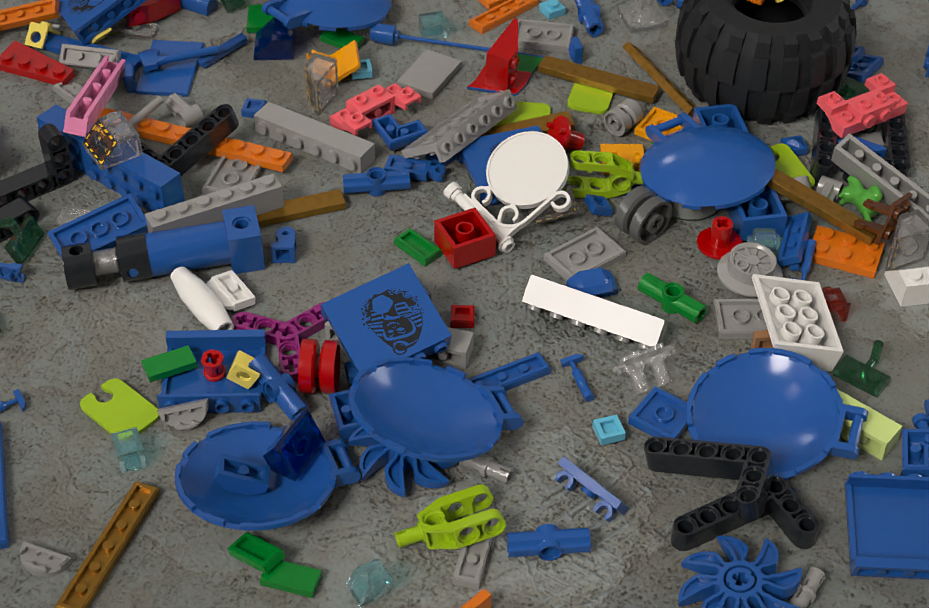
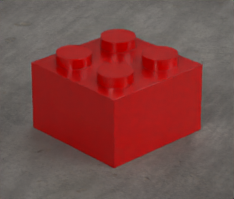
(464, 238)

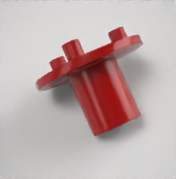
(561, 130)
(718, 239)

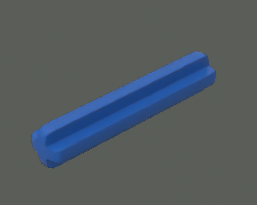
(224, 49)

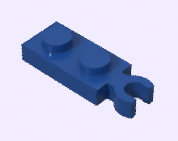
(418, 168)

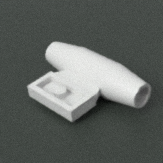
(212, 299)

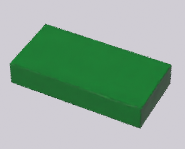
(340, 38)
(417, 247)
(169, 363)
(256, 552)
(292, 578)

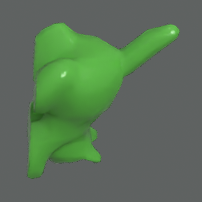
(856, 194)

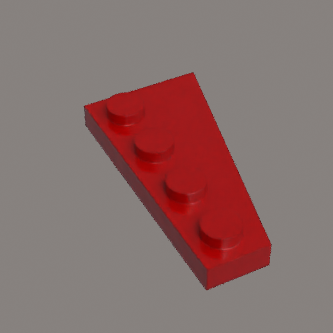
(34, 65)

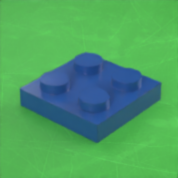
(660, 415)

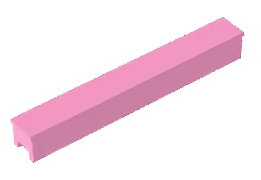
(93, 97)

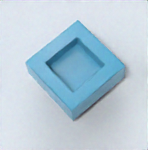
(552, 9)
(365, 70)
(608, 429)

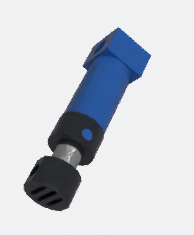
(159, 253)

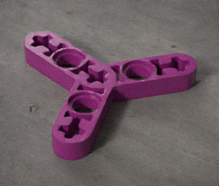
(284, 334)

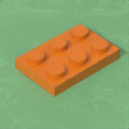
(846, 252)

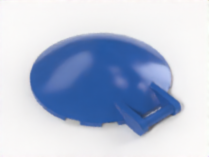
(328, 13)
(705, 164)
(774, 403)
(430, 410)
(283, 501)

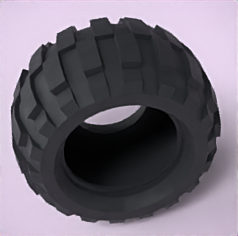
(765, 56)

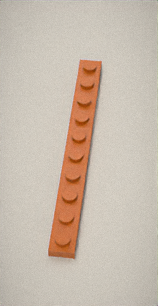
(229, 147)

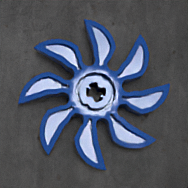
(378, 456)
(739, 581)

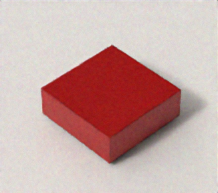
(462, 316)

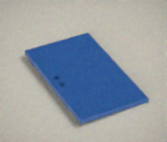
(173, 76)

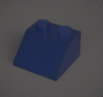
(275, 42)
(295, 446)

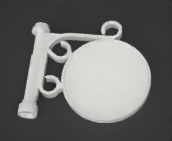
(522, 174)

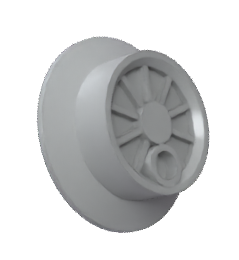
(742, 262)

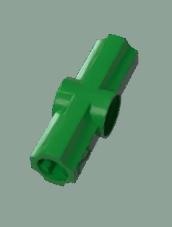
(672, 298)

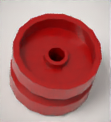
(319, 367)

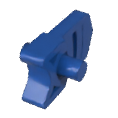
(12, 272)

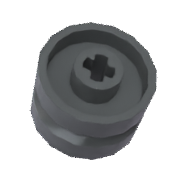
(643, 215)

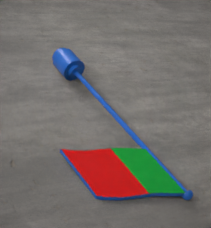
(527, 65)

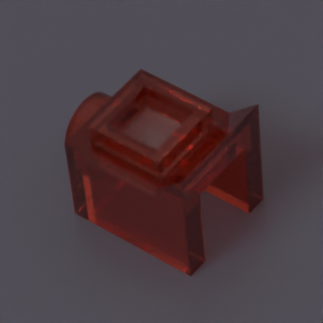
(836, 301)

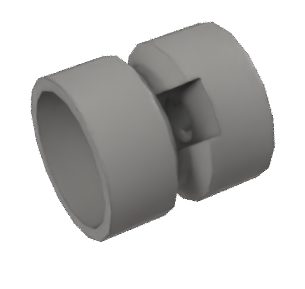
(623, 117)

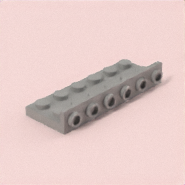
(463, 126)

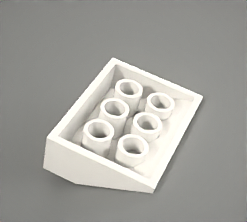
(799, 319)

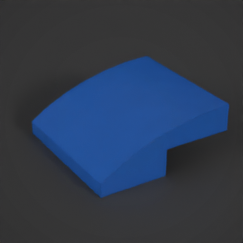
(863, 65)

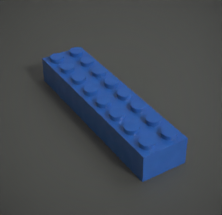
(145, 178)
(764, 209)

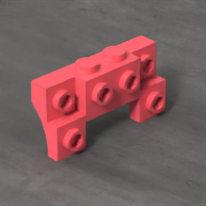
(372, 105)
(863, 110)

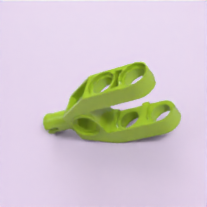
(620, 178)
(438, 533)

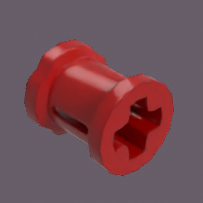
(211, 367)

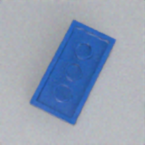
(101, 225)

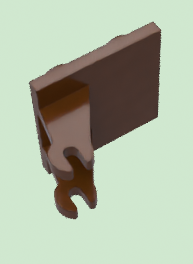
(893, 211)

